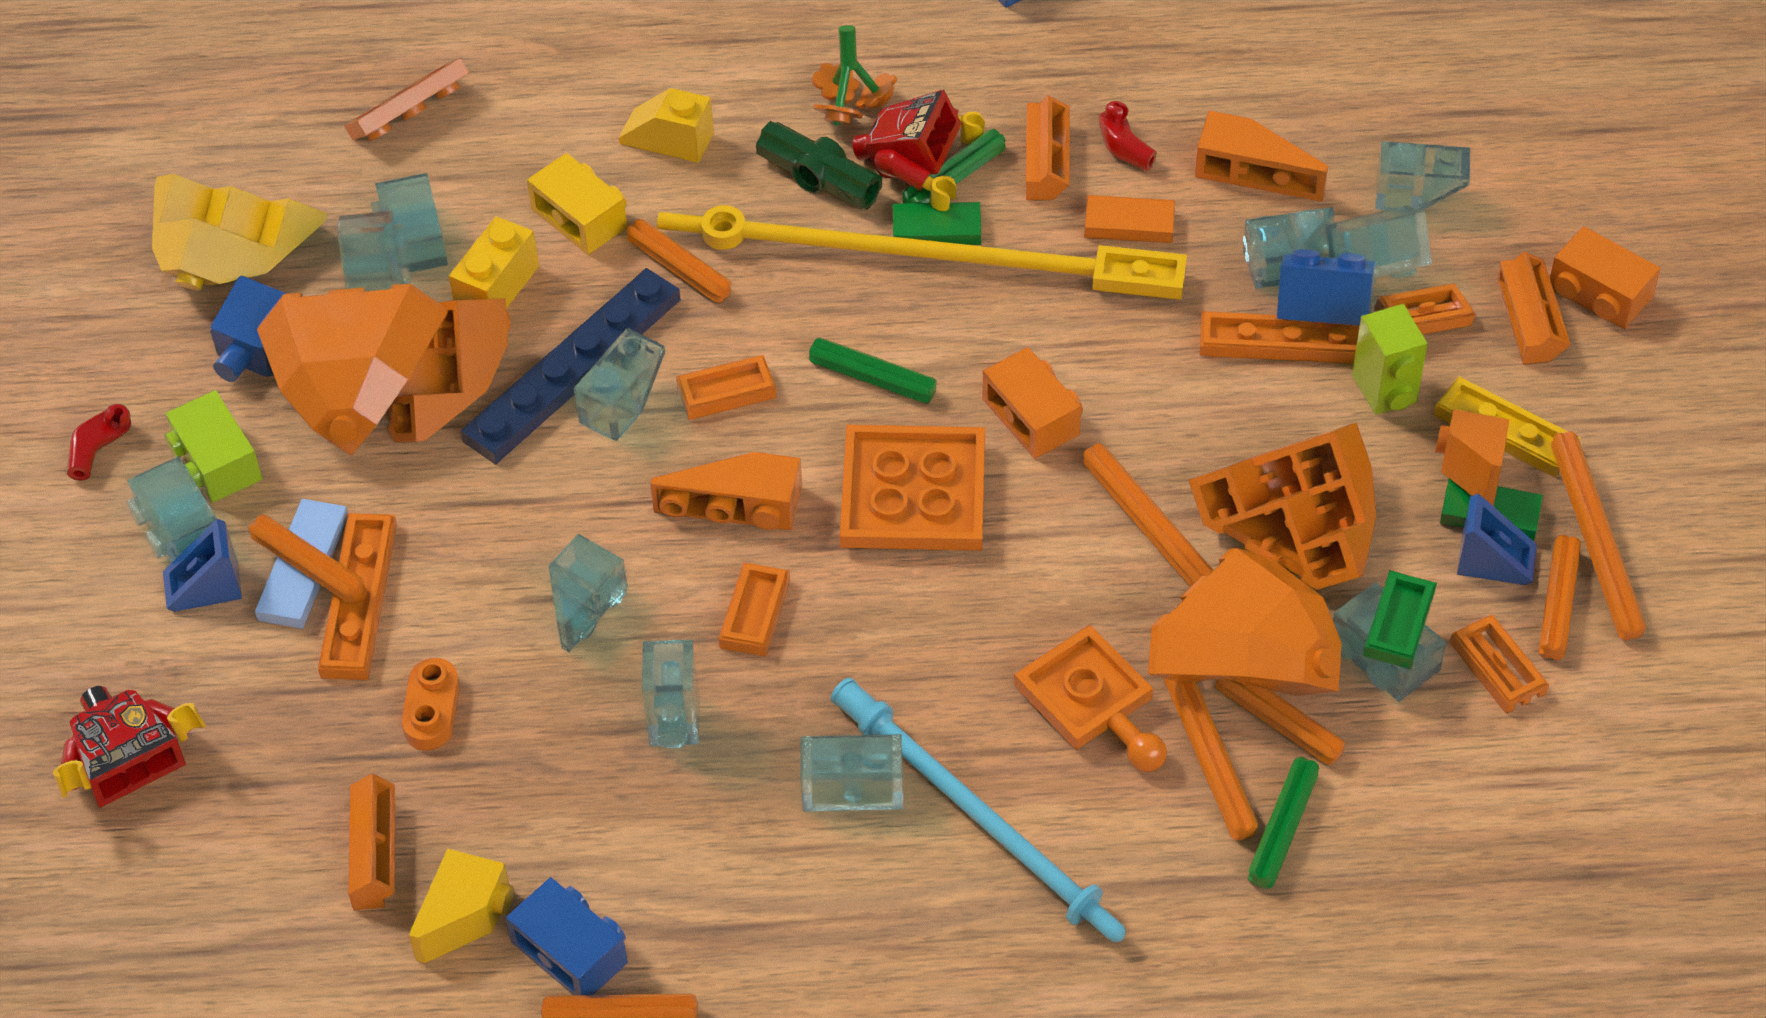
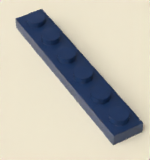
(554, 377)

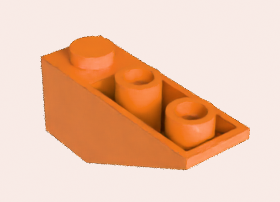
(741, 490)

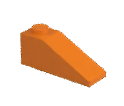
(1252, 156)

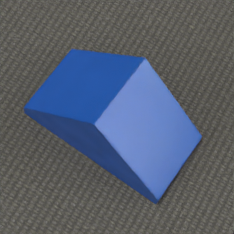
(1494, 546)
(204, 572)

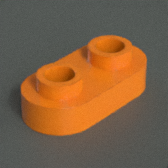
(430, 699)

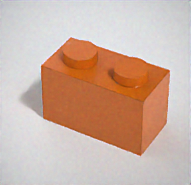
(1604, 277)
(1032, 402)

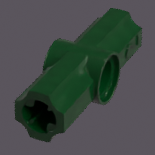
(819, 165)

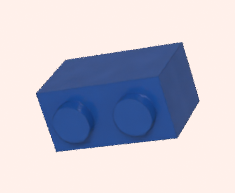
(1325, 287)
(568, 938)

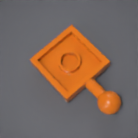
(1088, 689)

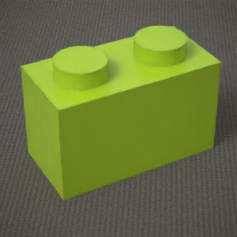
(1389, 359)
(212, 446)

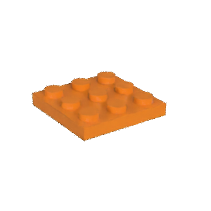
(913, 487)

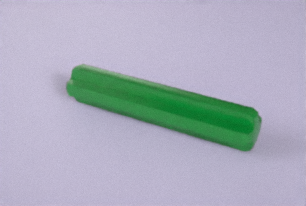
(962, 163)
(872, 370)
(1283, 823)

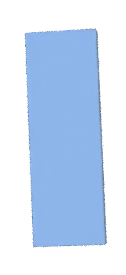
(288, 591)

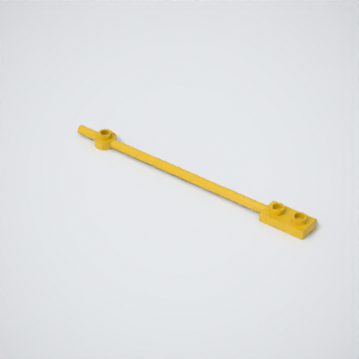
(1112, 270)

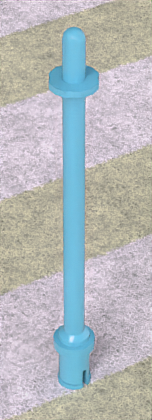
(877, 719)

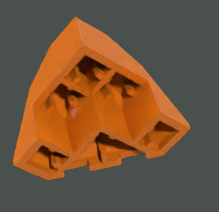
(348, 354)
(452, 369)
(1298, 505)
(1250, 627)

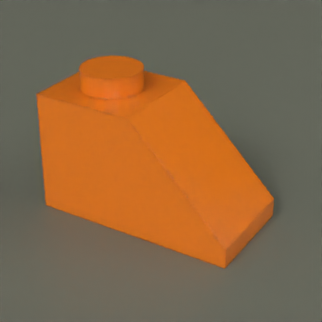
(1473, 451)

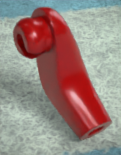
(1121, 140)
(94, 435)

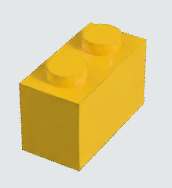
(577, 203)
(496, 263)

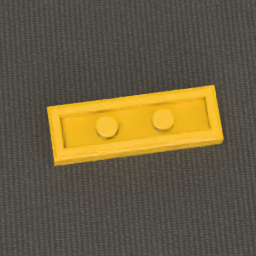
(1527, 435)

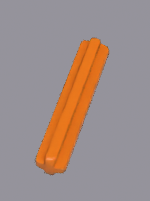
(679, 260)
(307, 558)
(1559, 597)
(1285, 719)
(621, 1006)

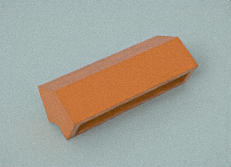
(1047, 149)
(1532, 309)
(371, 850)

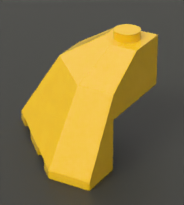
(223, 231)

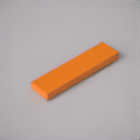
(1275, 339)
(354, 626)

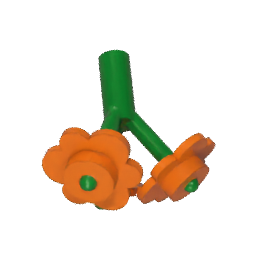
(839, 84)

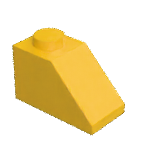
(671, 125)
(460, 904)

